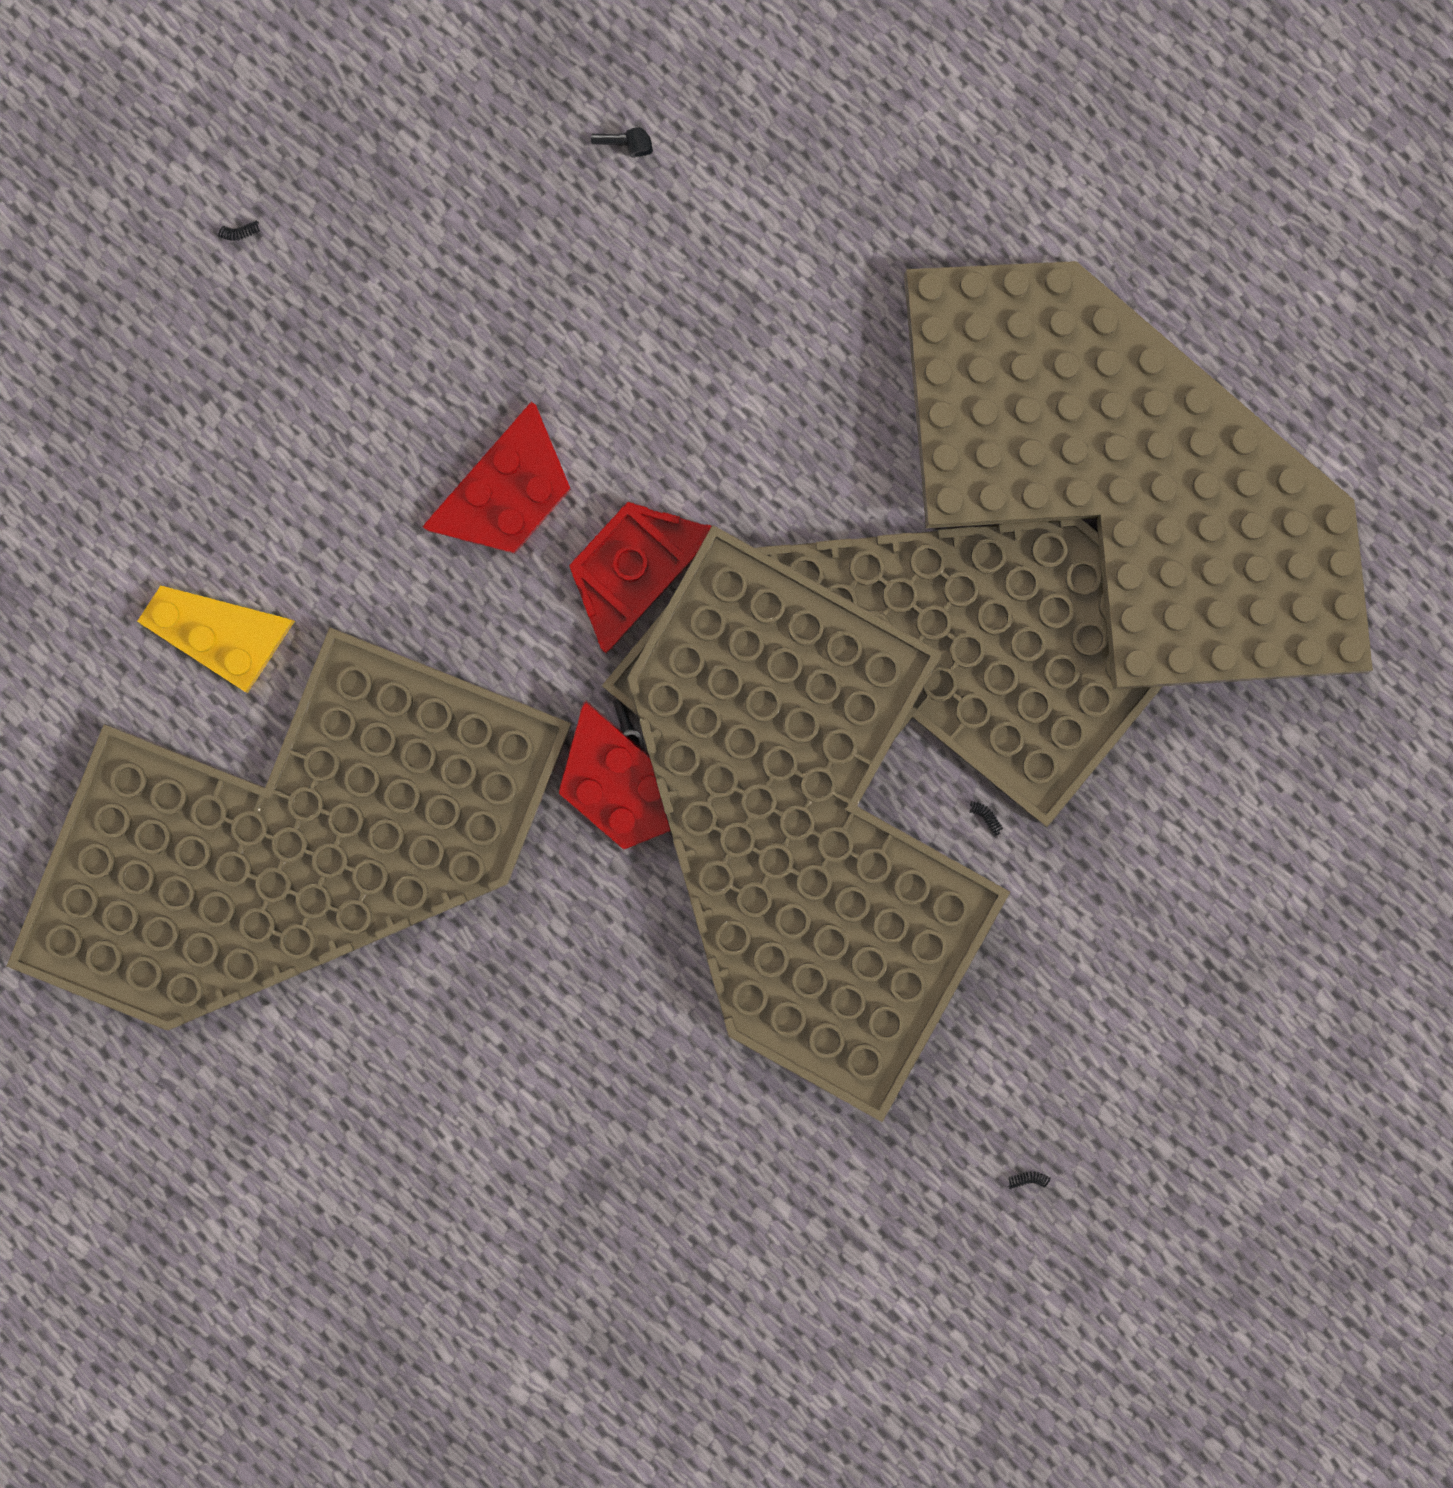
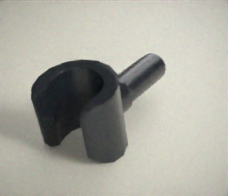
(636, 138)
(626, 726)

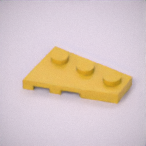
(217, 634)

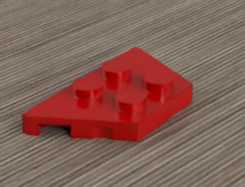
(506, 490)
(632, 567)
(612, 781)

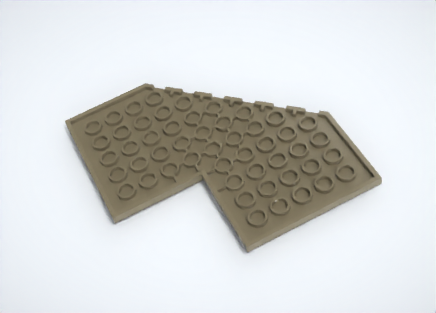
(1210, 526)
(1019, 638)
(207, 887)
(813, 915)

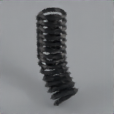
(230, 230)
(980, 813)
(1029, 1180)

